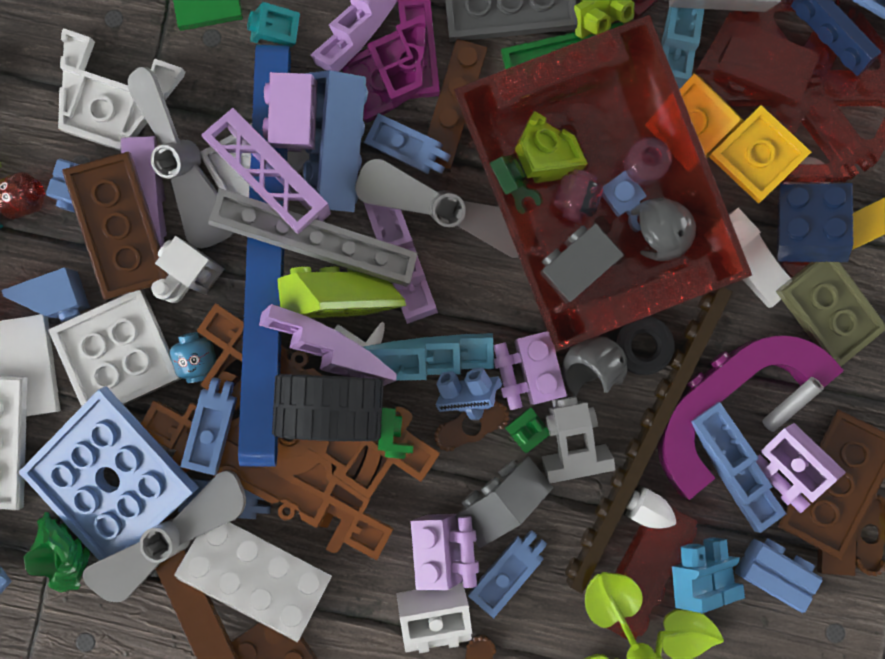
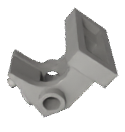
(572, 418)

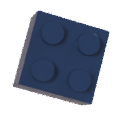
(815, 222)

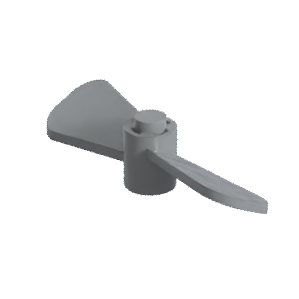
(178, 162)
(390, 187)
(123, 572)

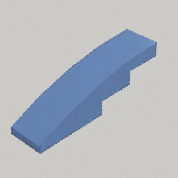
(738, 467)

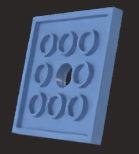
(72, 480)

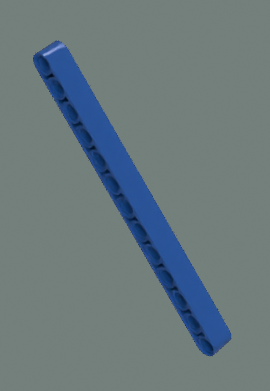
(263, 266)

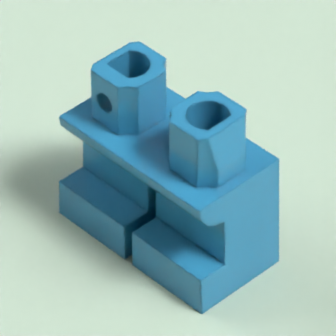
(706, 577)

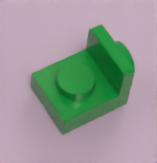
(391, 428)

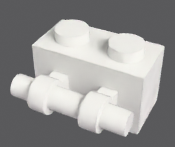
(187, 270)
(434, 618)

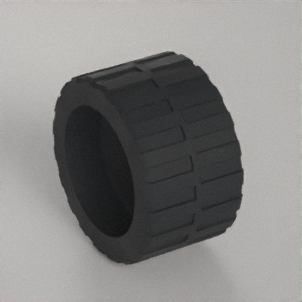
(327, 408)

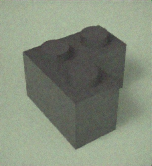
(583, 262)
(505, 500)

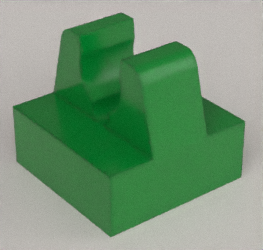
(527, 430)

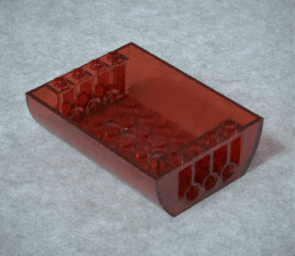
(610, 96)

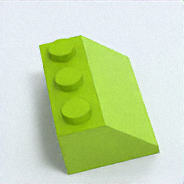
(336, 293)

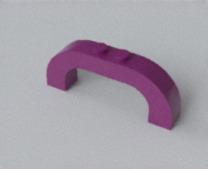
(729, 371)

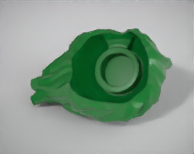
(57, 555)

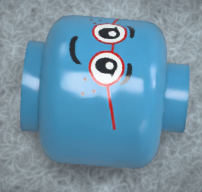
(193, 357)

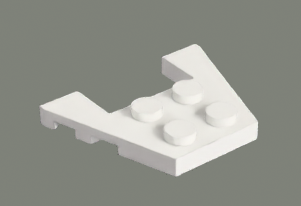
(99, 106)

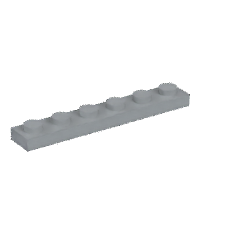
(317, 240)

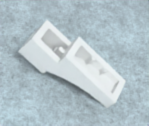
(766, 271)

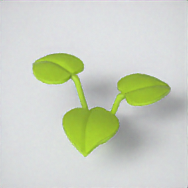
(616, 596)

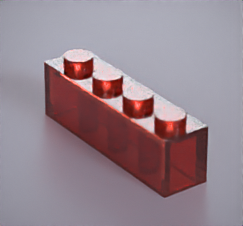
(650, 565)

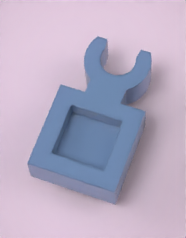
(623, 196)

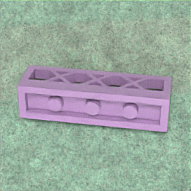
(271, 165)

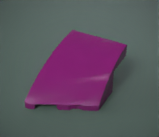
(391, 67)

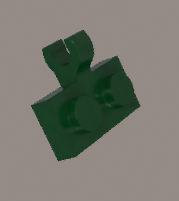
(514, 181)

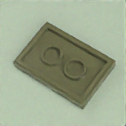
(831, 309)

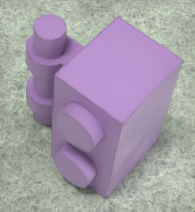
(291, 111)
(539, 370)
(801, 463)
(444, 552)

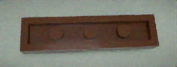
(448, 119)

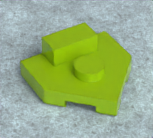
(548, 152)

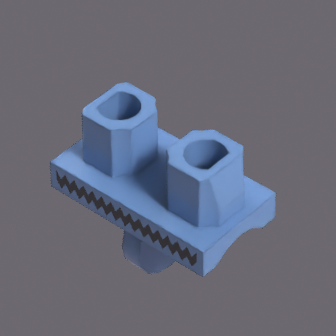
(469, 395)

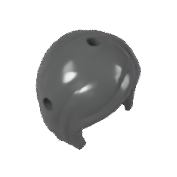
(666, 228)
(593, 360)

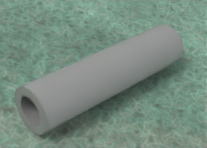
(792, 404)

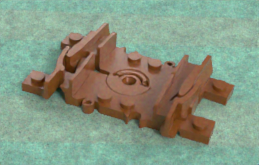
(304, 468)

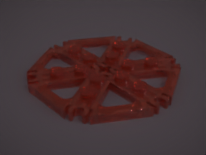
(820, 101)

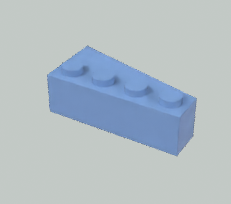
(339, 130)

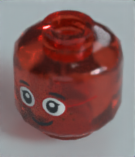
(20, 195)

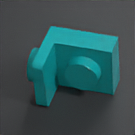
(273, 24)

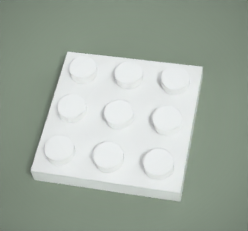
(115, 348)

